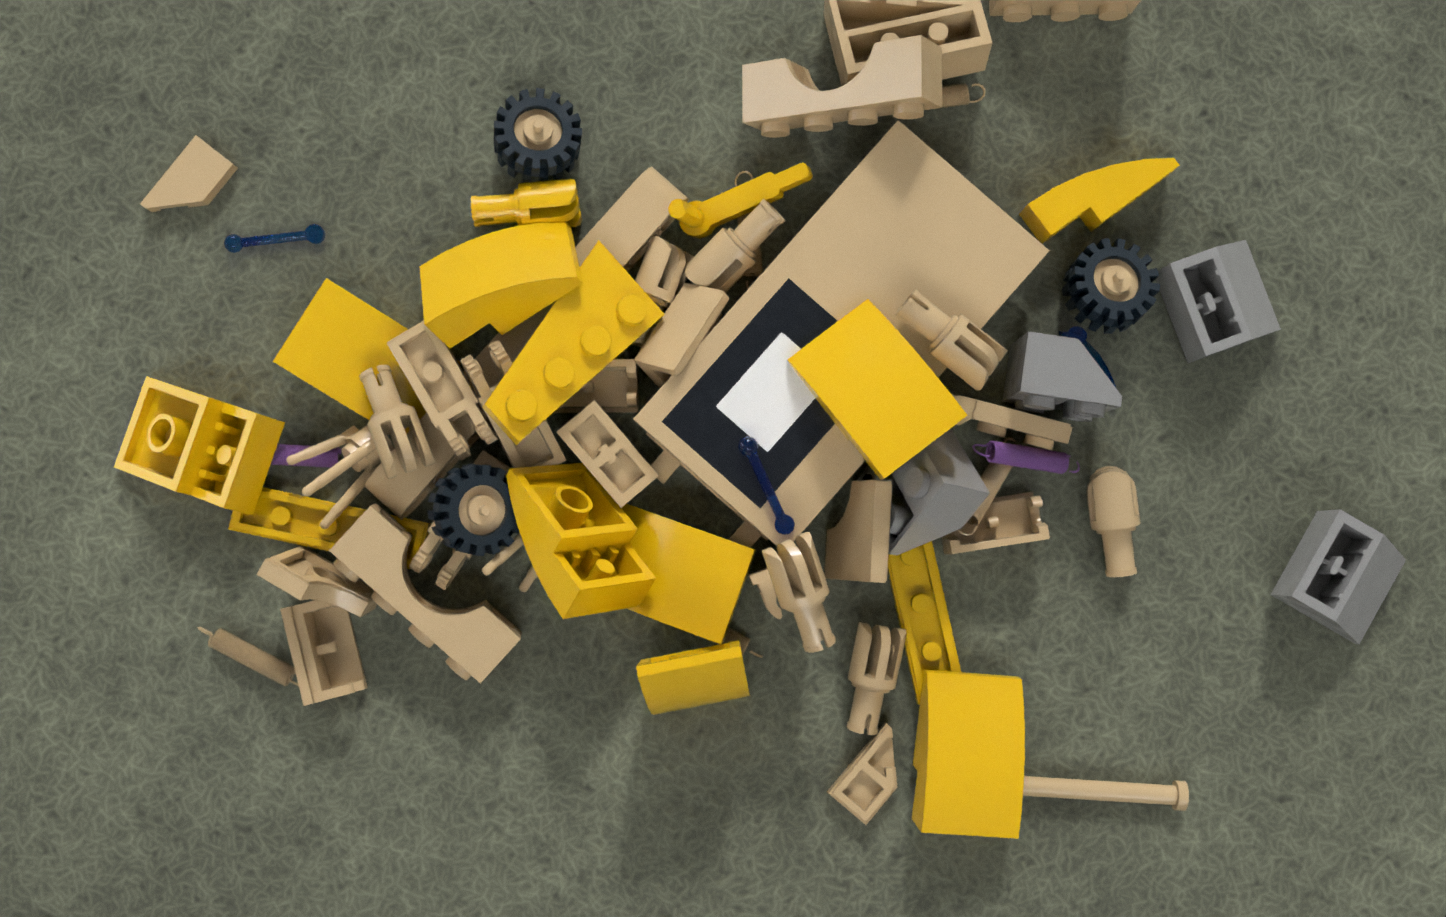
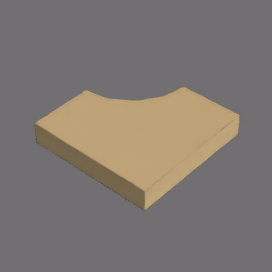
(860, 541)
(316, 578)

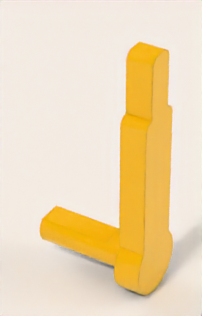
(701, 218)

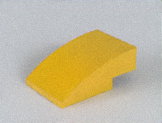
(498, 279)
(338, 342)
(876, 388)
(199, 446)
(577, 540)
(694, 574)
(693, 677)
(969, 755)

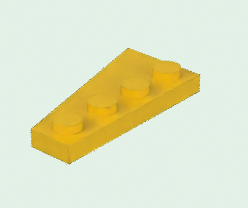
(572, 344)

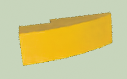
(1094, 196)

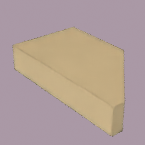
(191, 179)
(868, 778)

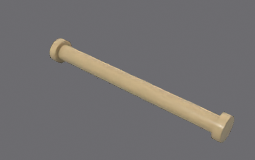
(1174, 794)

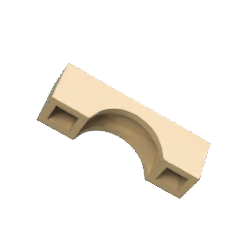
(897, 80)
(377, 553)

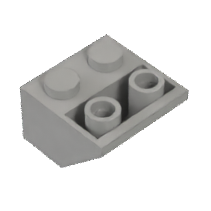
(1216, 300)
(1057, 375)
(931, 494)
(1340, 573)

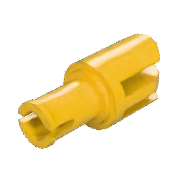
(530, 204)

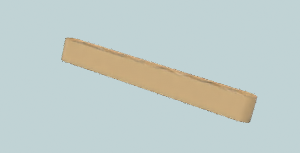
(626, 235)

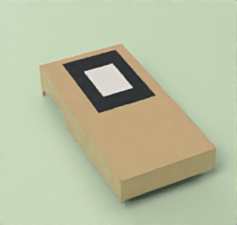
(884, 232)

